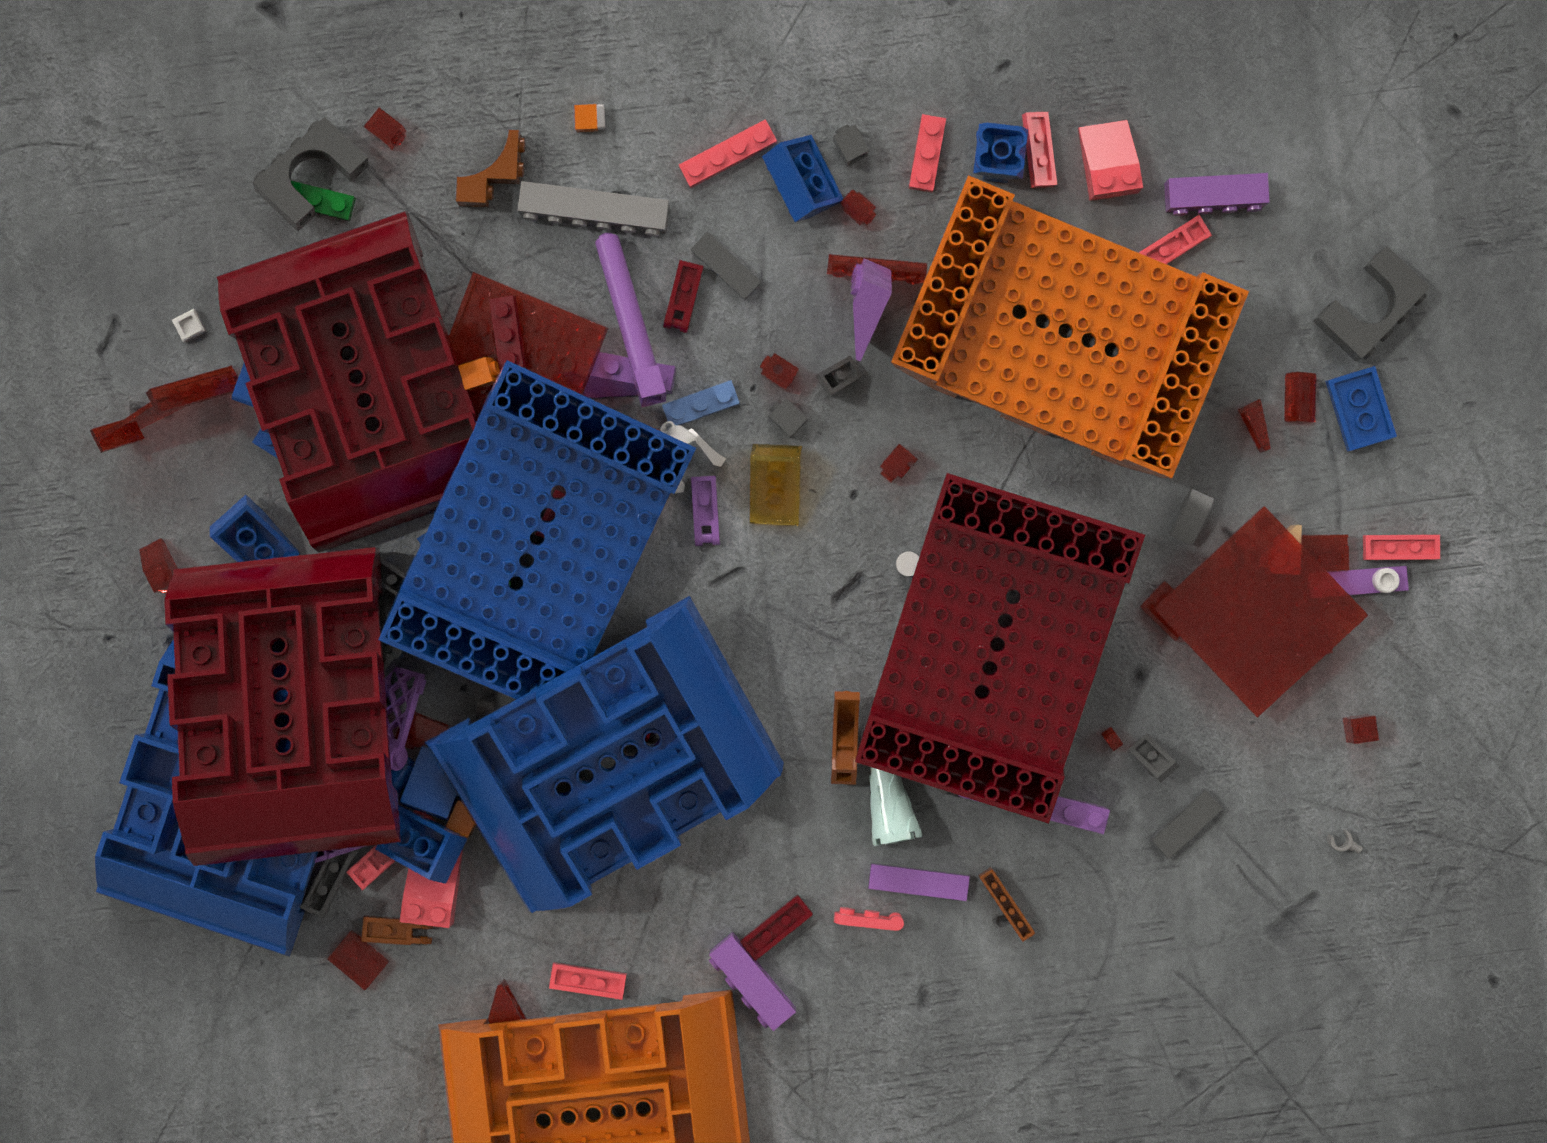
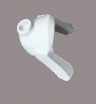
(688, 436)

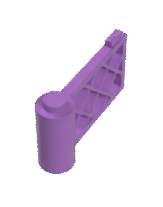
(398, 753)

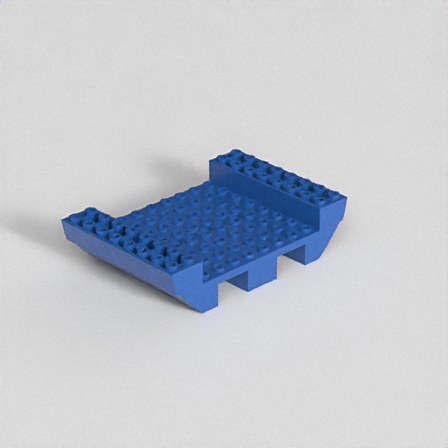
(457, 590)
(657, 681)
(147, 860)

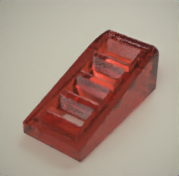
(1254, 420)

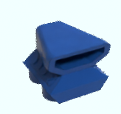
(1000, 152)

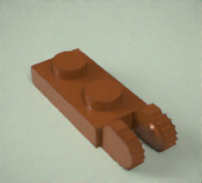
(392, 931)

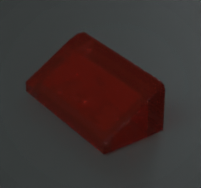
(1300, 397)

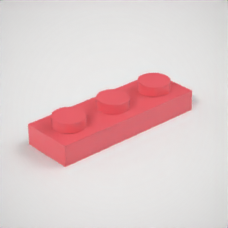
(1039, 150)
(927, 153)
(1401, 547)
(587, 980)

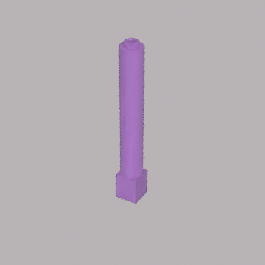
(630, 320)

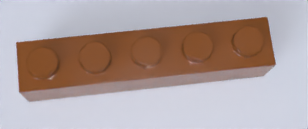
(1006, 904)

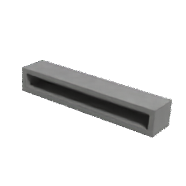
(594, 208)

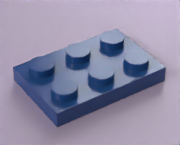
(1361, 408)

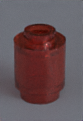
(859, 207)

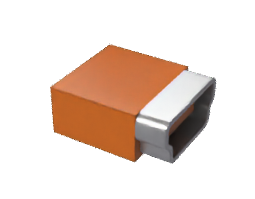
(589, 117)

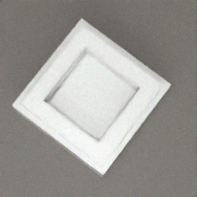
(189, 325)

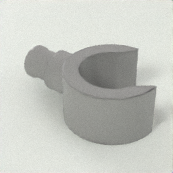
(1348, 845)

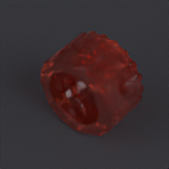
(1112, 739)

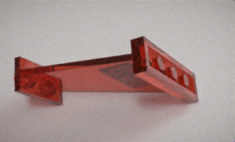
(163, 402)

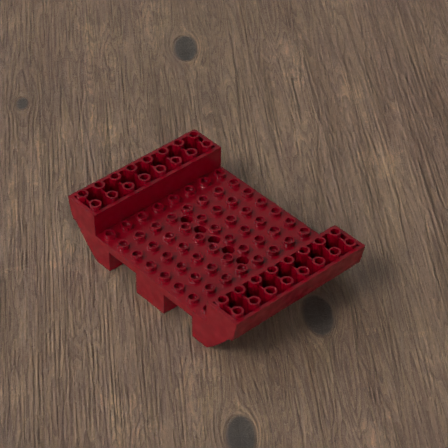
(284, 318)
(1018, 737)
(234, 786)

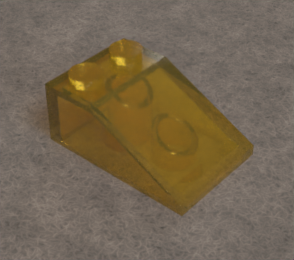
(775, 484)

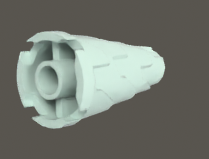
(891, 810)

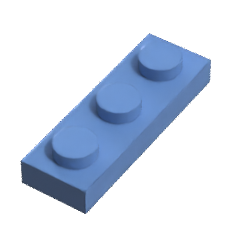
(701, 404)

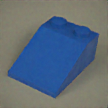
(250, 534)
(424, 846)

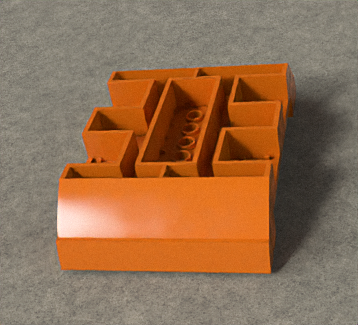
(1120, 407)
(663, 1054)

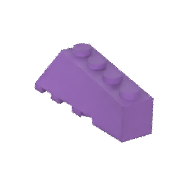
(614, 377)

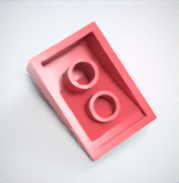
(1110, 160)
(430, 901)

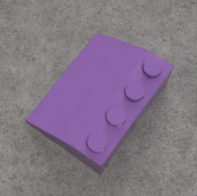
(870, 293)

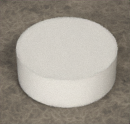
(907, 563)
(1385, 580)

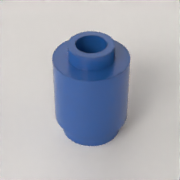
(401, 777)

